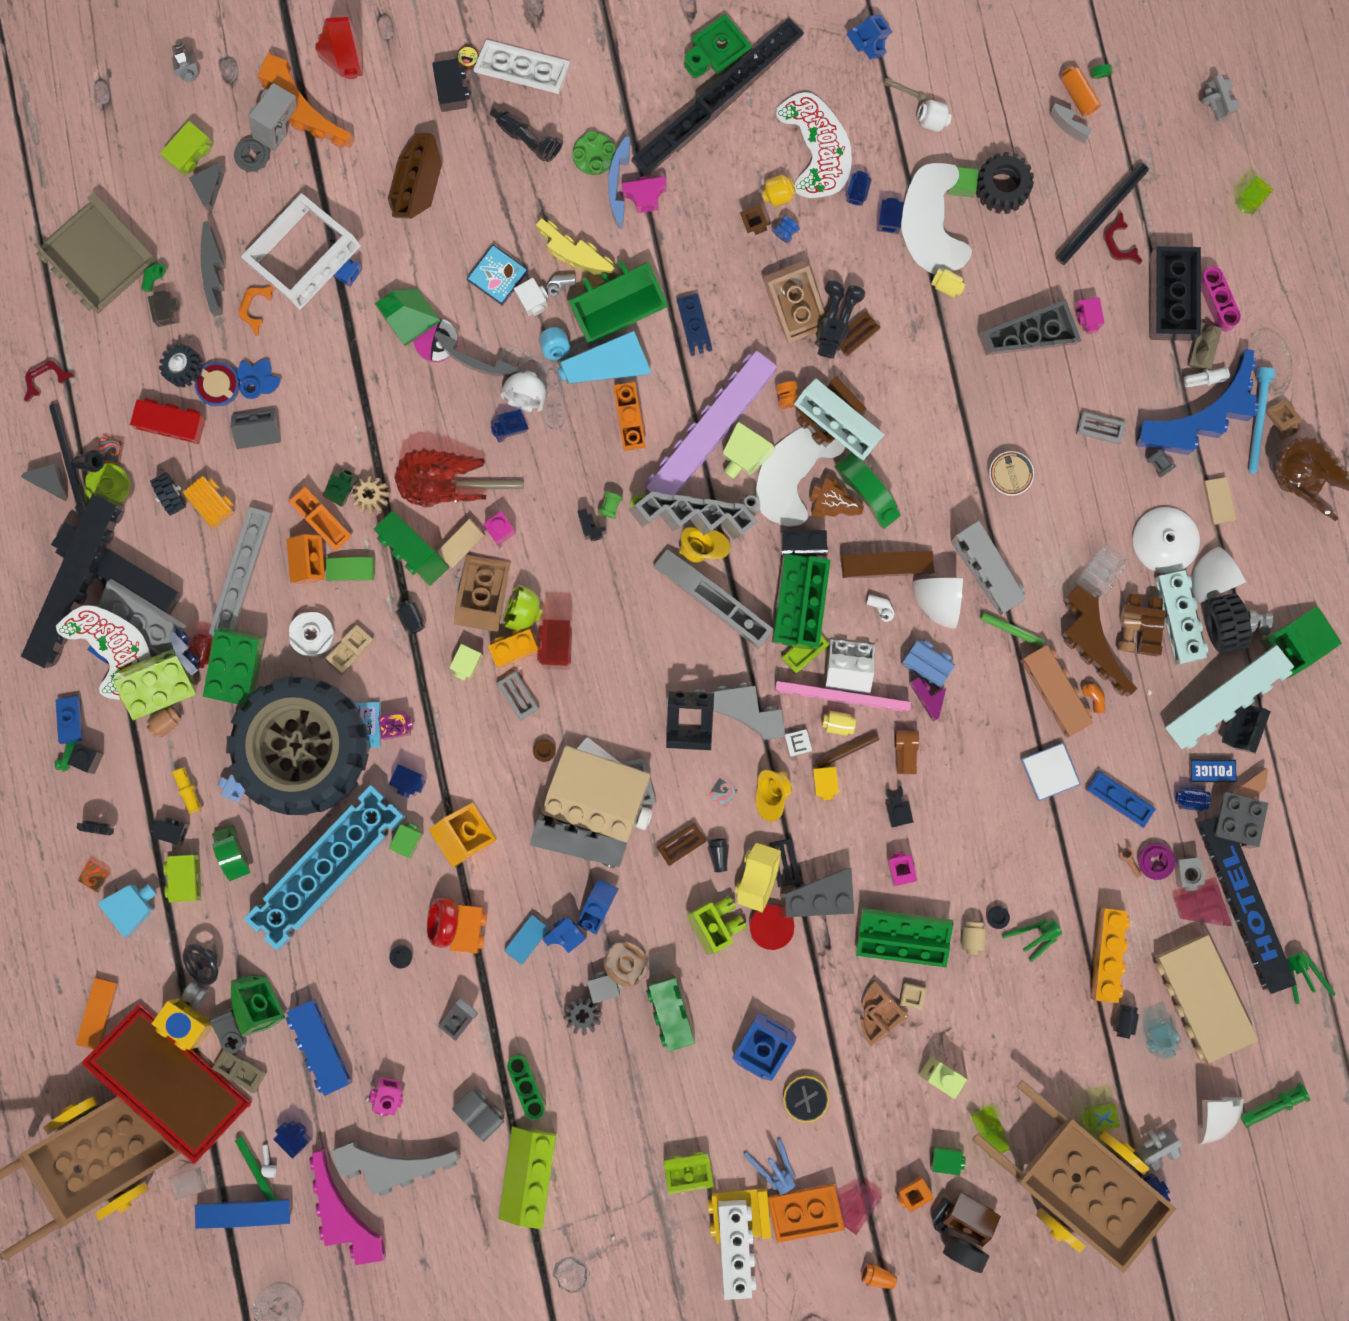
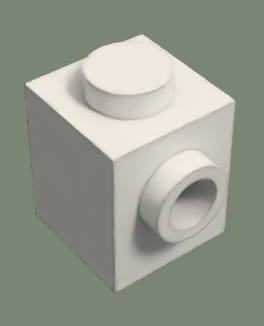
(531, 297)

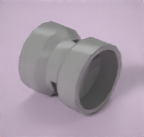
(1261, 622)

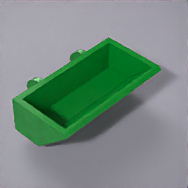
(617, 301)

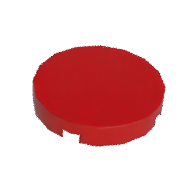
(770, 928)

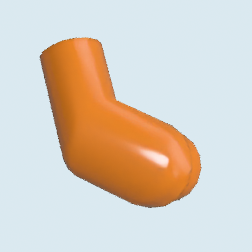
(1097, 695)

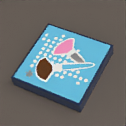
(497, 275)

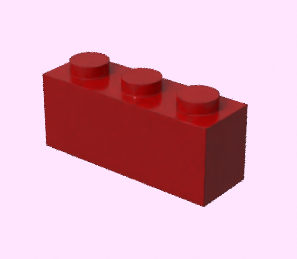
(168, 420)

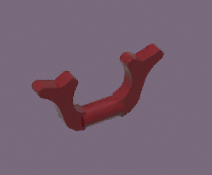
(1112, 247)
(40, 369)

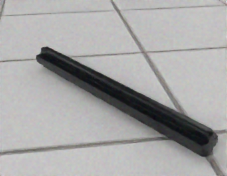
(1102, 213)

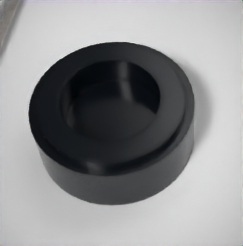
(997, 917)

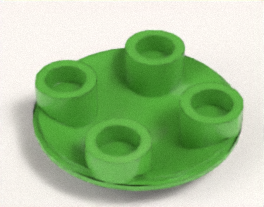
(593, 153)

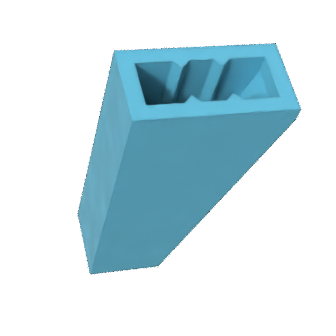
(608, 361)

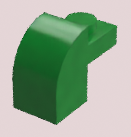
(230, 854)

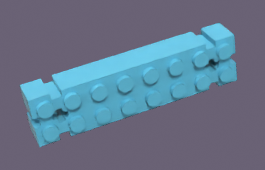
(324, 868)

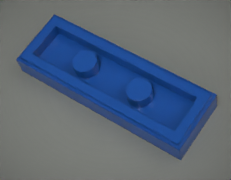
(1120, 799)

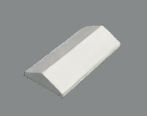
(522, 66)

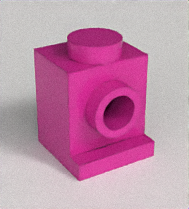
(1090, 314)
(907, 875)

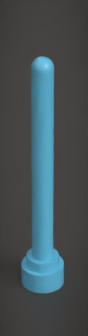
(1265, 376)

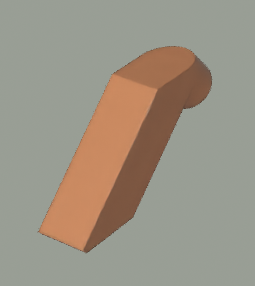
(1253, 785)

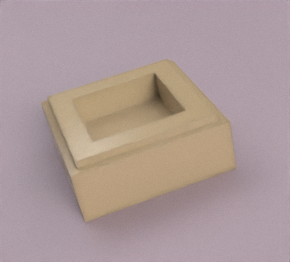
(913, 996)

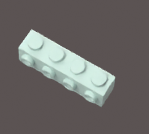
(839, 419)
(1181, 618)

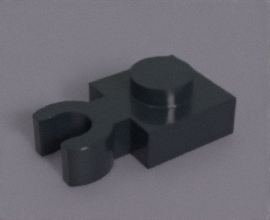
(898, 812)

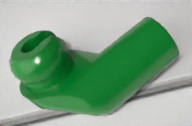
(152, 274)
(61, 764)

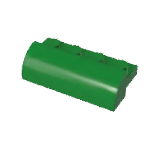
(801, 601)
(904, 937)

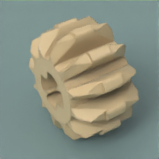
(374, 487)

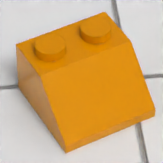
(462, 834)

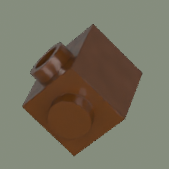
(755, 219)

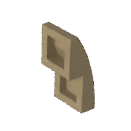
(239, 1070)

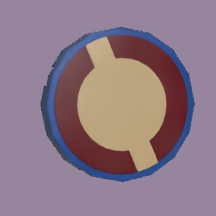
(217, 384)

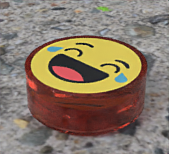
(468, 57)

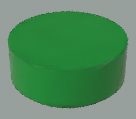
(1101, 71)

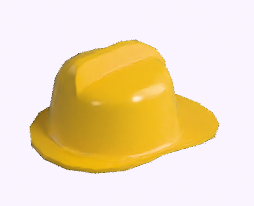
(699, 547)
(771, 794)

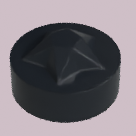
(401, 957)

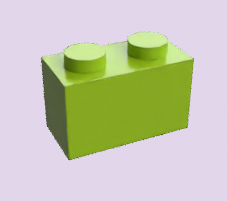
(186, 149)
(183, 878)

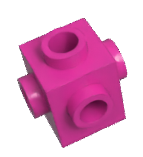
(386, 1096)

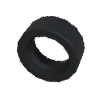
(966, 1254)

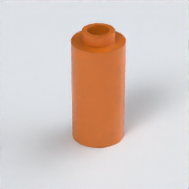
(1080, 91)

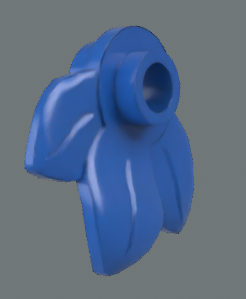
(259, 376)

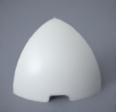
(1215, 575)
(940, 599)
(1219, 1118)

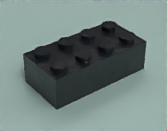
(1175, 293)

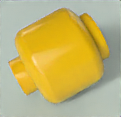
(779, 190)

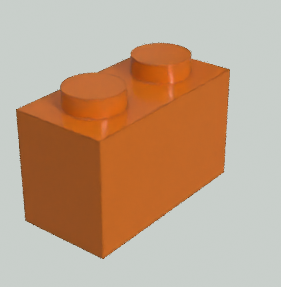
(305, 559)
(469, 929)

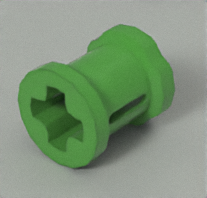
(610, 505)

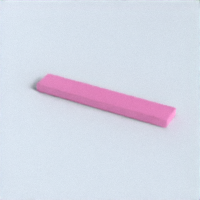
(840, 696)

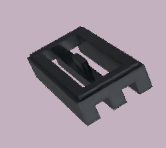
(793, 860)

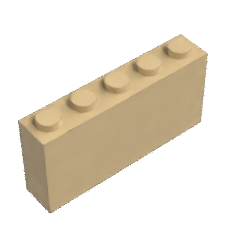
(1205, 999)

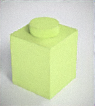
(465, 662)

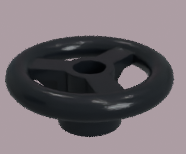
(202, 961)

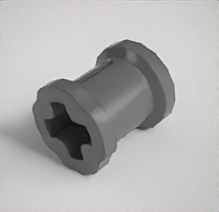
(1161, 463)

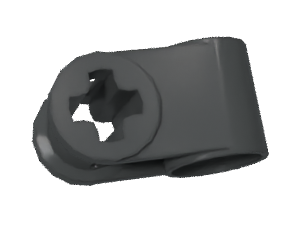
(226, 1029)

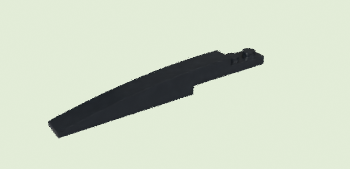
(717, 97)

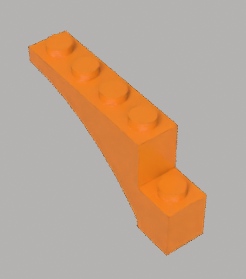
(277, 71)

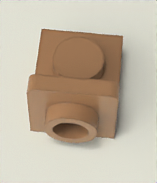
(1285, 419)

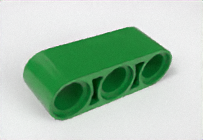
(526, 1098)

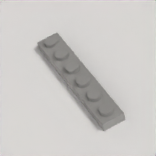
(241, 570)

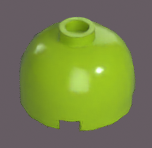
(522, 609)

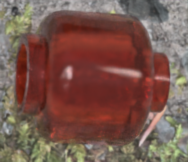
(201, 647)

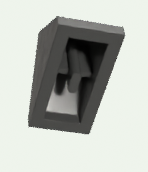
(207, 185)
(49, 479)

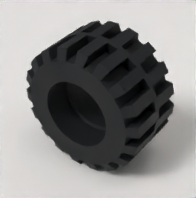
(1009, 166)
(1227, 623)

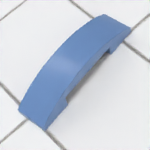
(620, 158)

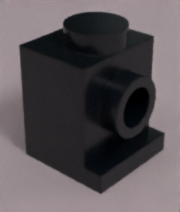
(170, 831)

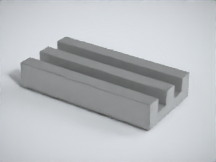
(1116, 440)
(527, 711)

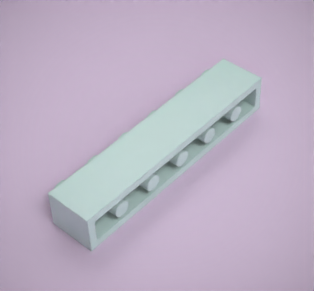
(1230, 696)

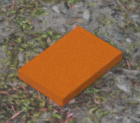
(806, 1212)

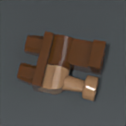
(1147, 621)

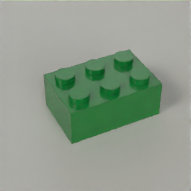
(233, 666)

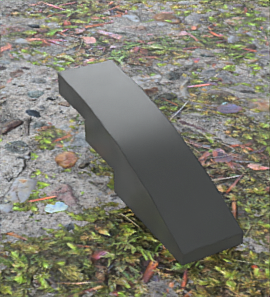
(210, 264)

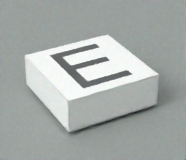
(798, 743)

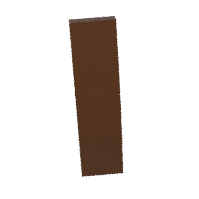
(887, 564)

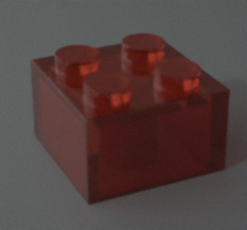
(556, 644)

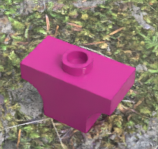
(645, 192)

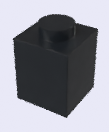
(85, 758)

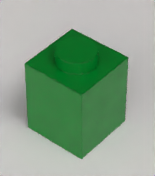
(947, 1160)

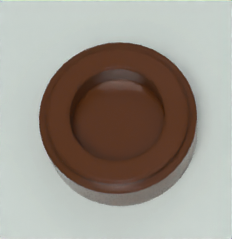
(544, 750)

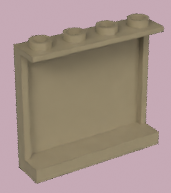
(96, 255)

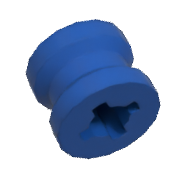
(785, 229)

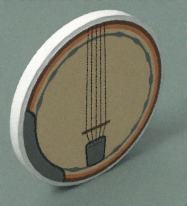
(1011, 473)

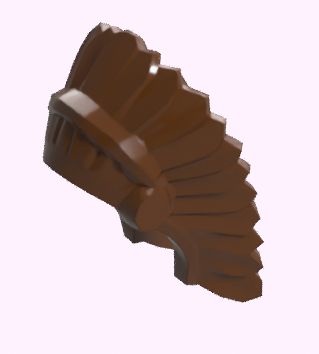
(1305, 468)

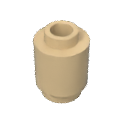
(973, 938)

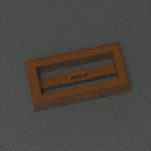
(870, 321)
(697, 834)

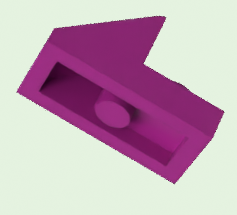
(931, 704)

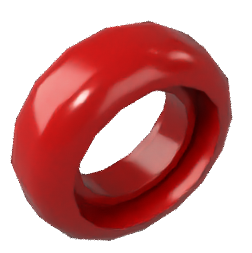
(442, 922)

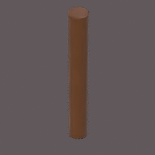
(843, 752)

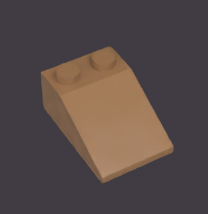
(795, 300)
(482, 593)

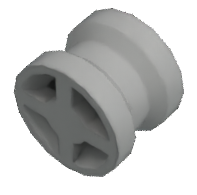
(194, 994)

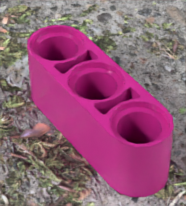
(1218, 309)

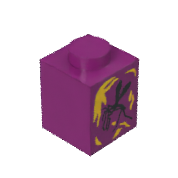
(395, 725)

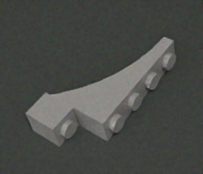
(743, 706)
(387, 1171)

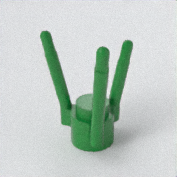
(1048, 932)
(1300, 964)

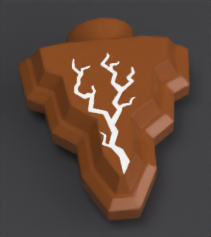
(833, 500)

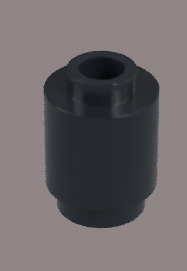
(410, 617)
(1126, 1021)

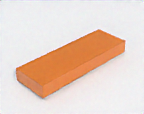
(96, 1013)

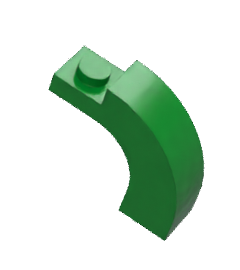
(869, 488)

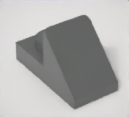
(458, 1019)

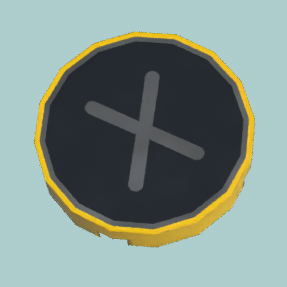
(806, 1098)

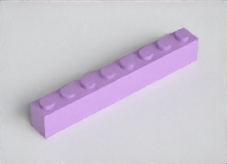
(713, 426)

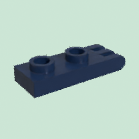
(693, 323)

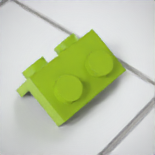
(688, 1173)

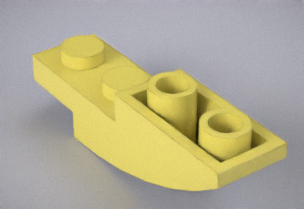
(581, 256)

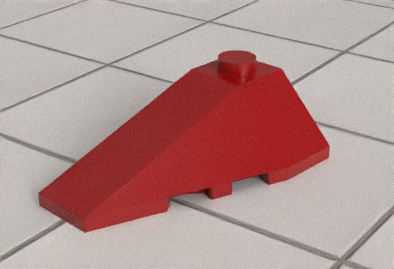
(340, 47)

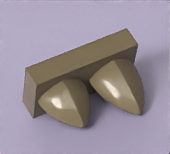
(1205, 347)

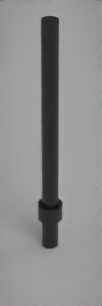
(67, 456)

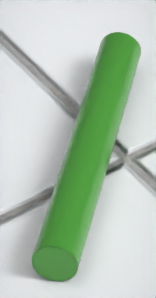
(1020, 633)

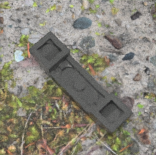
(448, 345)

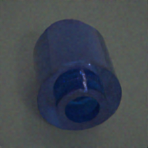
(858, 188)
(1192, 798)

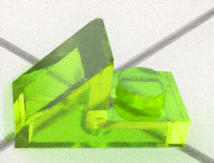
(990, 1129)

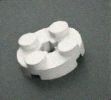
(311, 621)

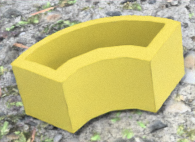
(759, 877)

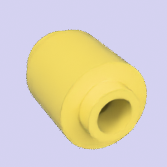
(948, 283)
(839, 723)

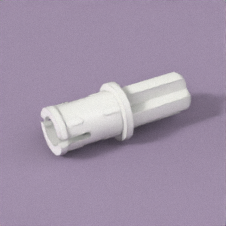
(1207, 377)

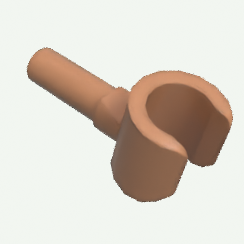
(1130, 861)

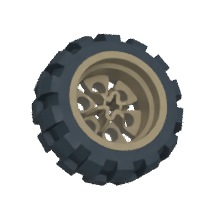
(254, 740)

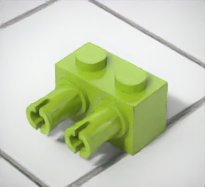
(710, 927)

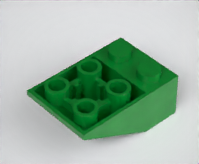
(1304, 640)

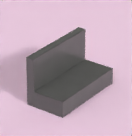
(255, 428)

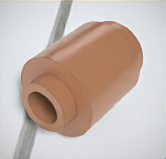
(163, 721)

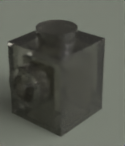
(164, 308)

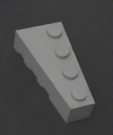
(988, 568)

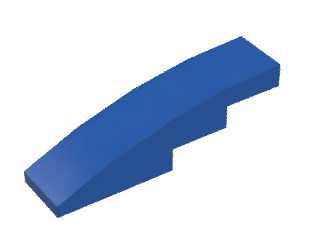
(242, 1214)

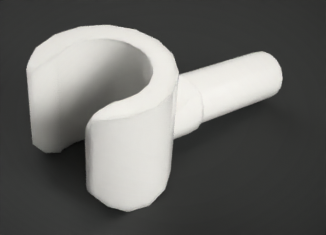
(267, 1170)

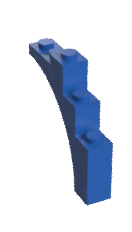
(1234, 403)

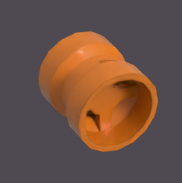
(787, 394)

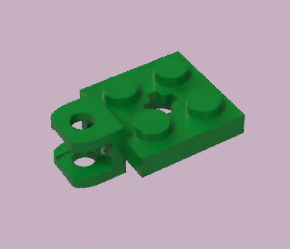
(706, 53)

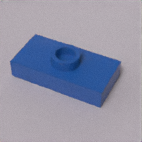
(69, 720)

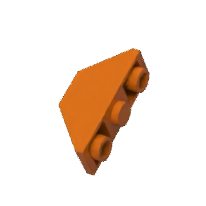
(629, 416)

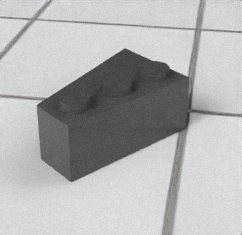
(821, 897)

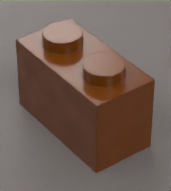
(972, 1219)

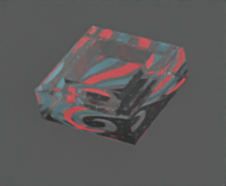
(722, 793)

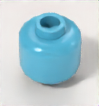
(554, 343)

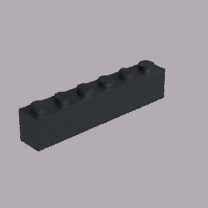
(125, 574)

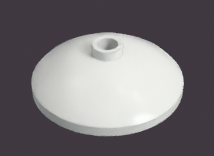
(1152, 546)

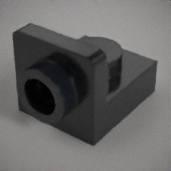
(587, 522)

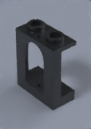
(689, 737)

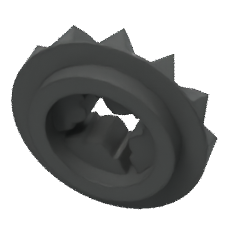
(242, 151)

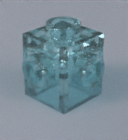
(1156, 1036)

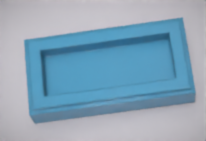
(527, 939)

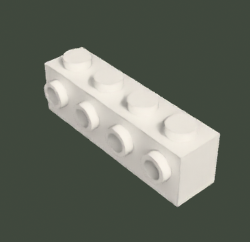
(735, 1249)

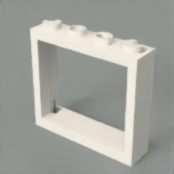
(321, 271)

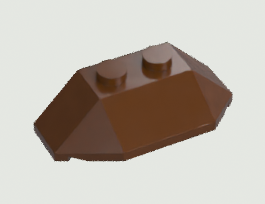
(415, 177)

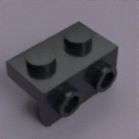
(1246, 728)

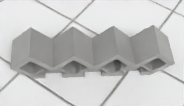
(704, 513)

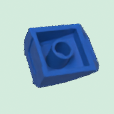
(764, 1047)

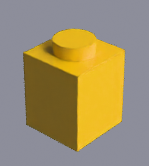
(825, 783)

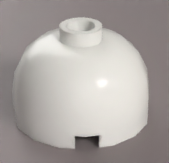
(524, 391)

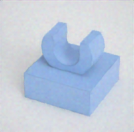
(231, 789)

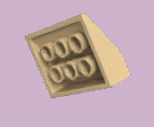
(596, 794)

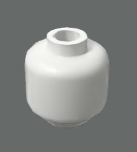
(933, 115)

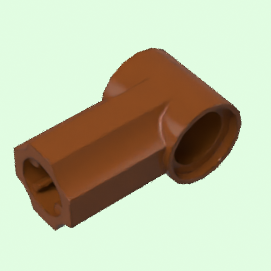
(907, 746)

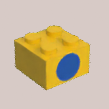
(182, 1024)

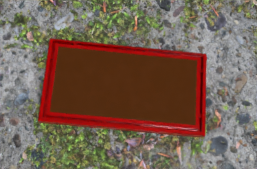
(166, 1085)

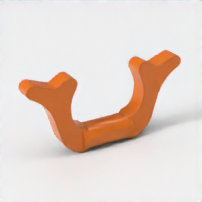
(243, 310)

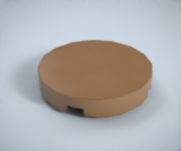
(625, 964)

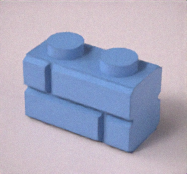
(928, 663)

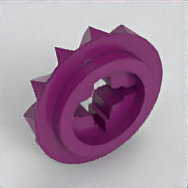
(1166, 858)

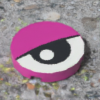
(428, 346)

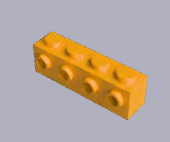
(1109, 955)

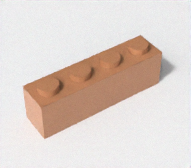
(1057, 691)

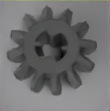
(575, 1021)

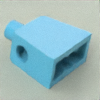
(129, 908)

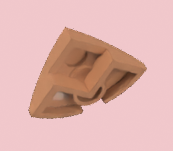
(881, 1014)

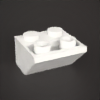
(850, 666)

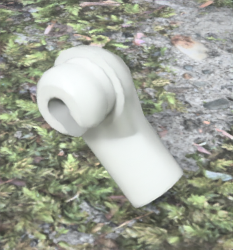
(883, 605)

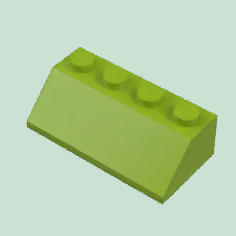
(527, 1177)

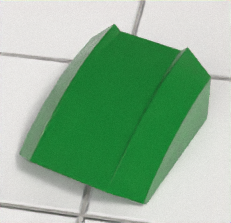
(254, 1004)

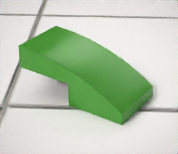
(350, 569)

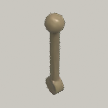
(921, 97)

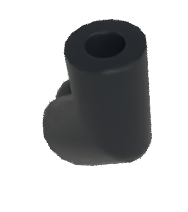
(938, 1215)

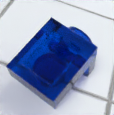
(508, 425)

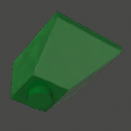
(407, 314)

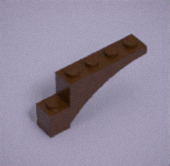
(1088, 638)

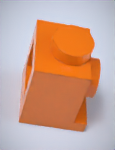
(923, 1194)

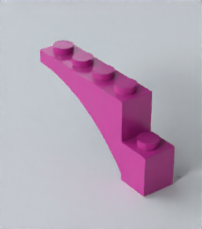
(338, 1220)

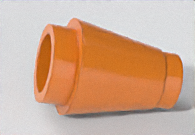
(878, 1277)

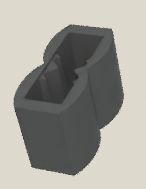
(479, 1114)

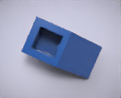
(597, 906)

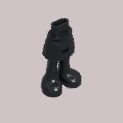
(516, 128)
(834, 331)

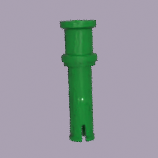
(1285, 1100)

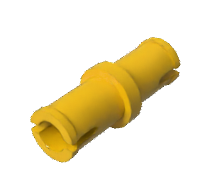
(186, 790)

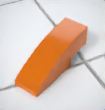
(319, 518)

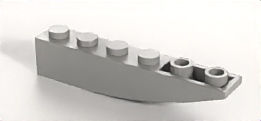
(714, 599)

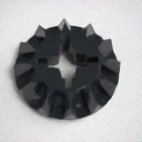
(95, 827)

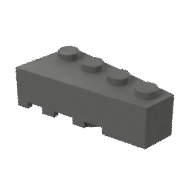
(1037, 330)

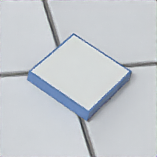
(1050, 772)

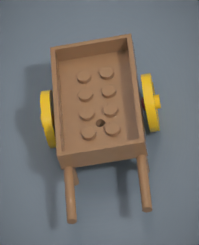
(108, 1147)
(1108, 1200)

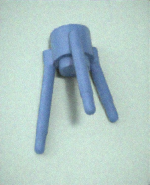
(782, 1180)

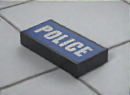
(1212, 771)

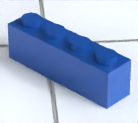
(318, 1047)

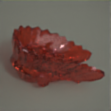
(429, 477)

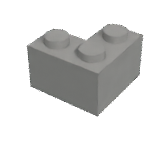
(270, 116)

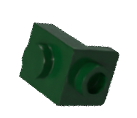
(340, 486)

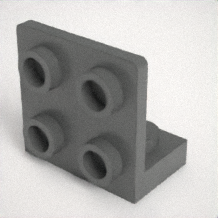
(1241, 820)

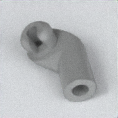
(558, 282)

